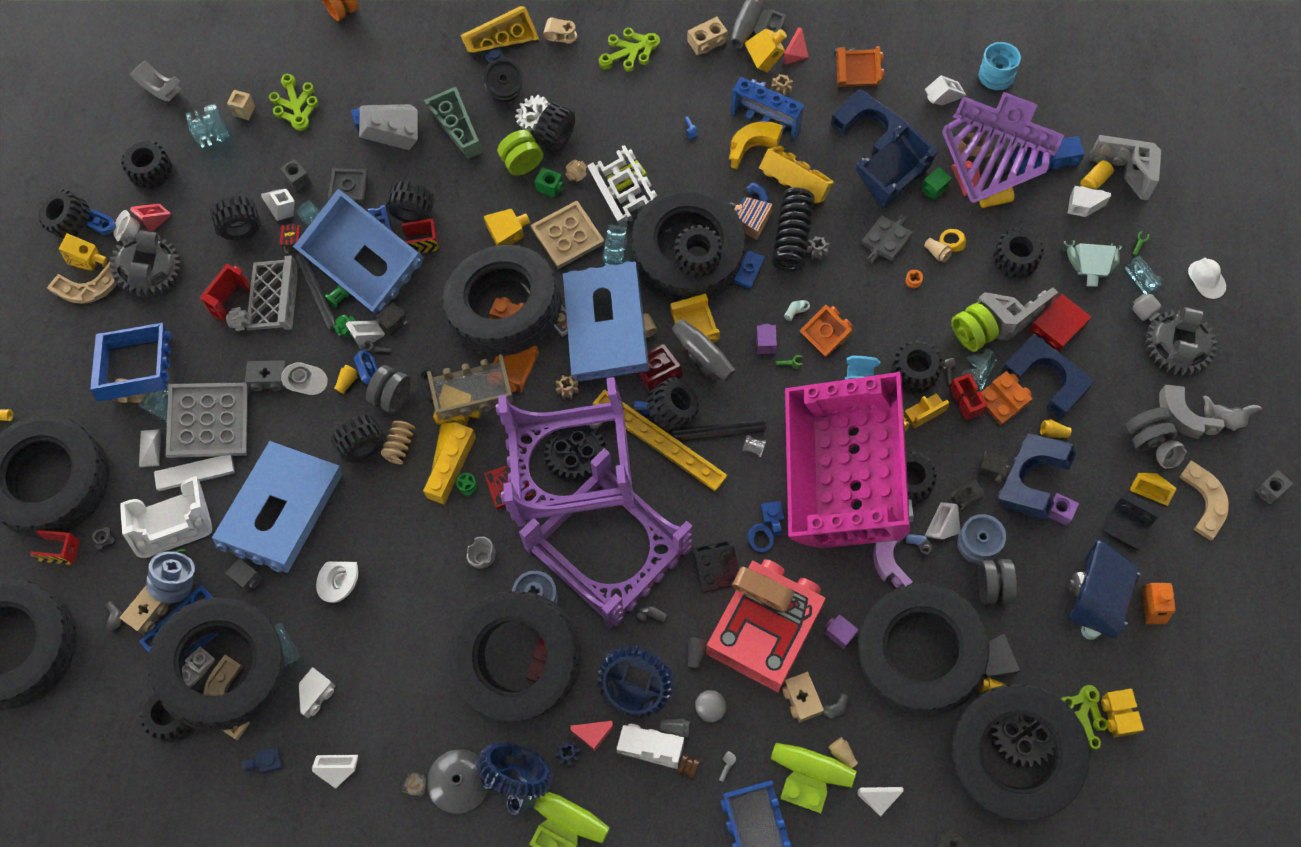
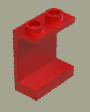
(222, 288)
(1060, 322)

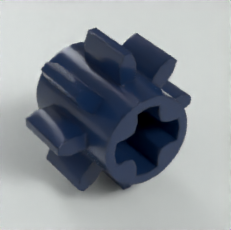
(567, 747)

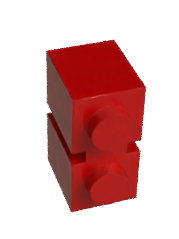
(963, 390)

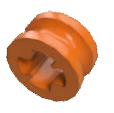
(911, 274)

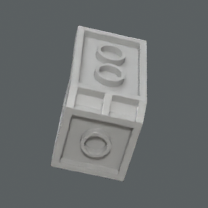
(1131, 154)
(1011, 324)

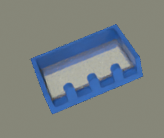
(767, 103)
(755, 817)

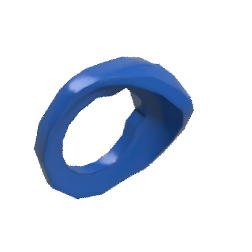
(758, 527)

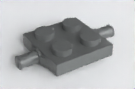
(886, 238)

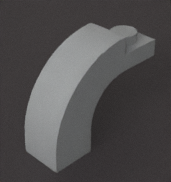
(155, 82)
(1183, 418)

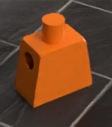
(1158, 599)

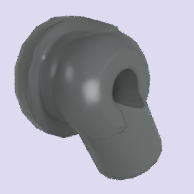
(643, 613)
(114, 618)
(837, 709)

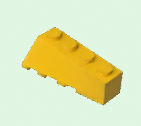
(502, 31)
(795, 173)
(450, 455)

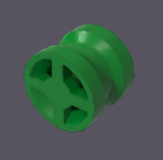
(464, 480)

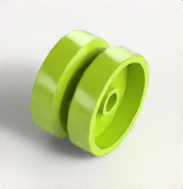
(520, 152)
(975, 327)

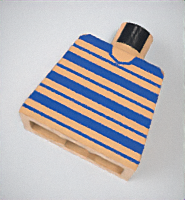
(753, 215)

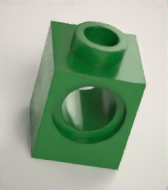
(546, 176)
(936, 183)

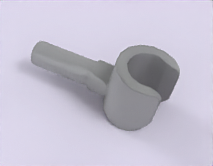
(730, 759)

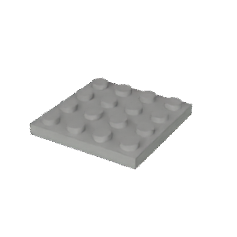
(207, 420)

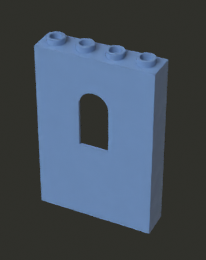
(339, 236)
(610, 345)
(289, 476)

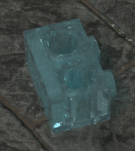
(615, 245)

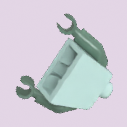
(1093, 260)

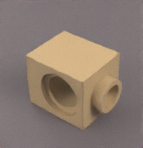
(241, 104)

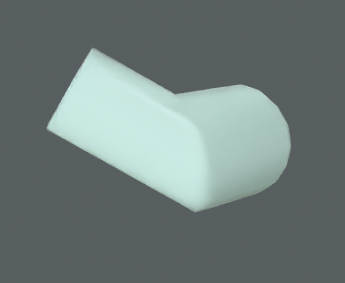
(796, 307)

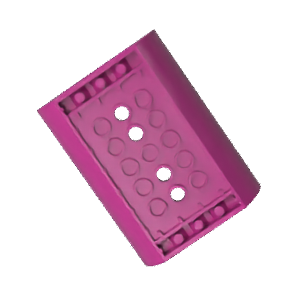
(825, 470)

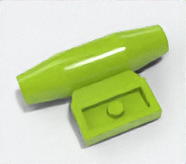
(810, 774)
(565, 823)

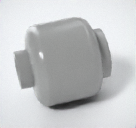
(1146, 307)

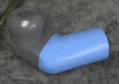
(921, 542)

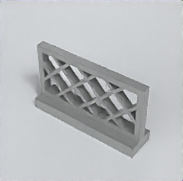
(287, 294)

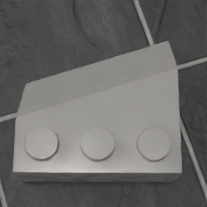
(389, 124)

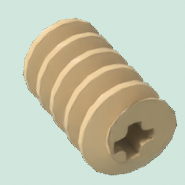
(396, 441)

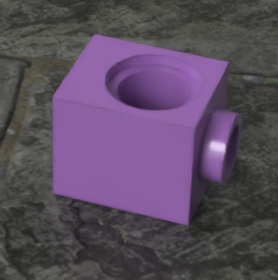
(766, 339)
(1069, 507)
(840, 631)

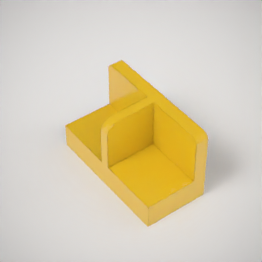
(926, 410)

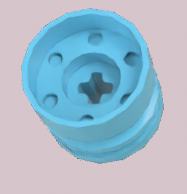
(999, 66)

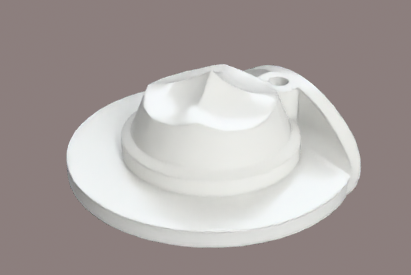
(336, 580)

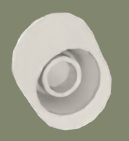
(125, 227)
(1207, 278)
(304, 378)

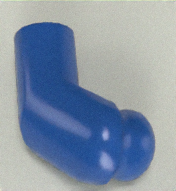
(759, 190)

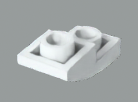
(196, 666)

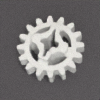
(530, 112)

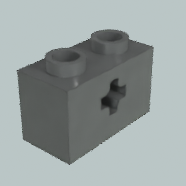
(265, 375)

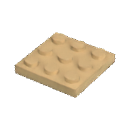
(567, 234)

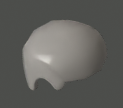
(1170, 454)
(481, 553)
(710, 706)

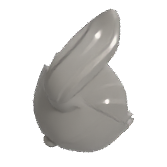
(1233, 417)

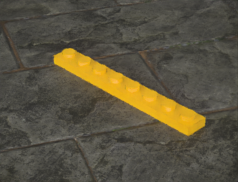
(669, 446)

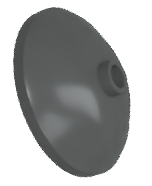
(460, 796)

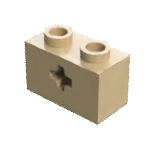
(136, 616)
(802, 685)

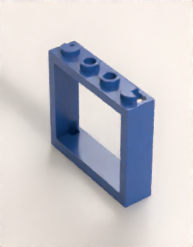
(124, 338)

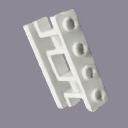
(611, 192)

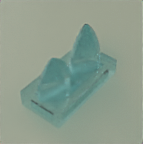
(307, 212)
(1143, 275)
(984, 364)

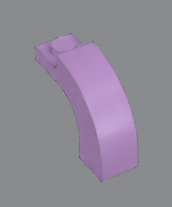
(886, 565)

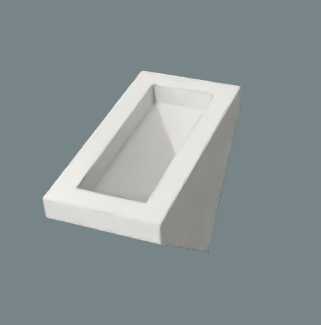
(365, 331)
(150, 448)
(945, 522)
(334, 768)
(880, 798)

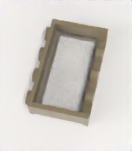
(469, 389)

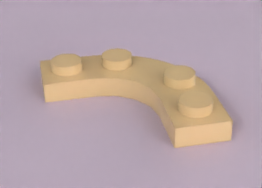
(84, 292)
(1214, 496)
(219, 683)

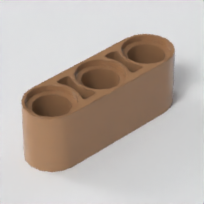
(763, 589)

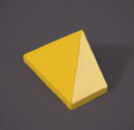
(1153, 487)

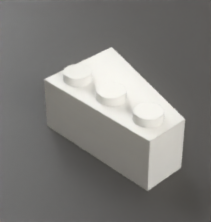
(650, 745)

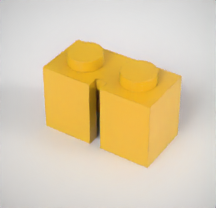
(1121, 718)

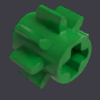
(341, 327)

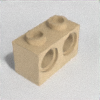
(707, 36)

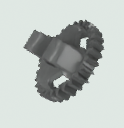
(140, 274)
(1181, 352)

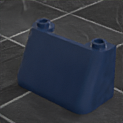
(896, 164)
(1105, 591)

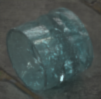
(208, 125)

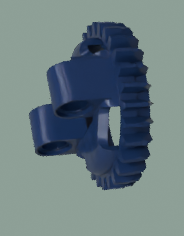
(631, 697)
(534, 774)

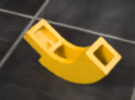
(751, 135)

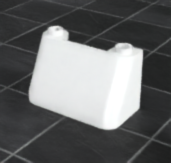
(166, 523)

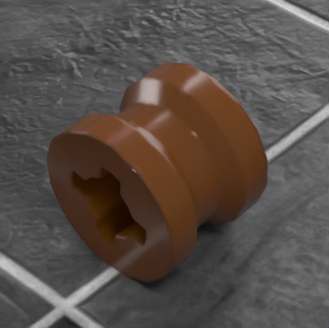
(688, 766)

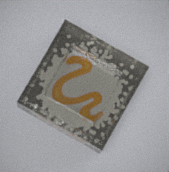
(414, 784)

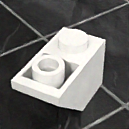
(1087, 201)
(279, 203)
(313, 691)

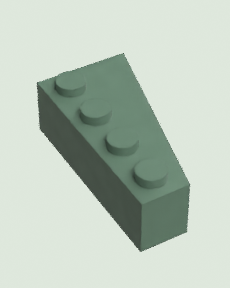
(454, 119)

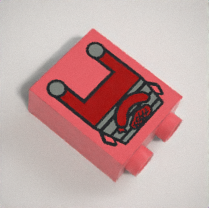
(761, 638)

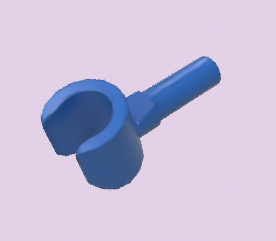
(692, 131)

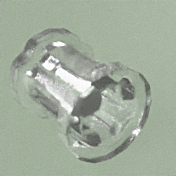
(754, 445)

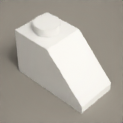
(944, 91)

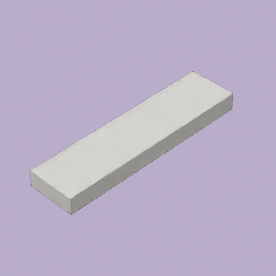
(203, 469)

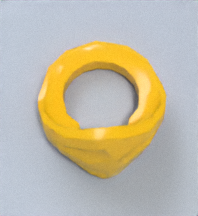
(960, 245)

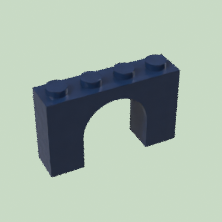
(861, 107)
(1037, 353)
(1033, 453)

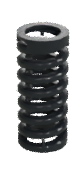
(784, 229)

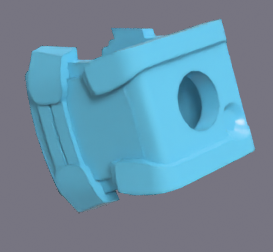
(861, 366)

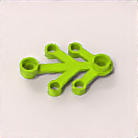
(630, 48)
(294, 103)
(1088, 703)

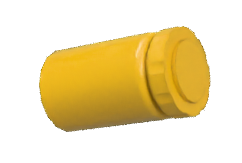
(1097, 175)
(1002, 197)

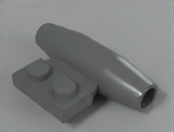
(754, 20)
(703, 352)

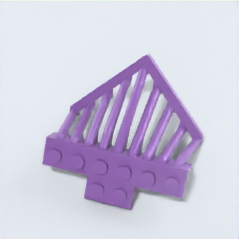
(1010, 121)

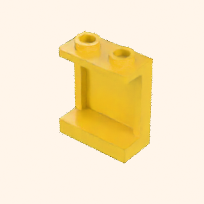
(697, 313)

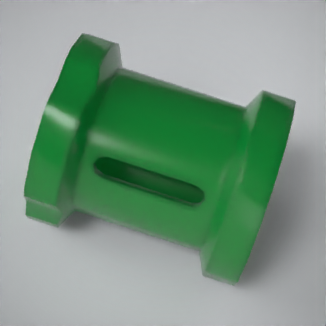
(342, 294)

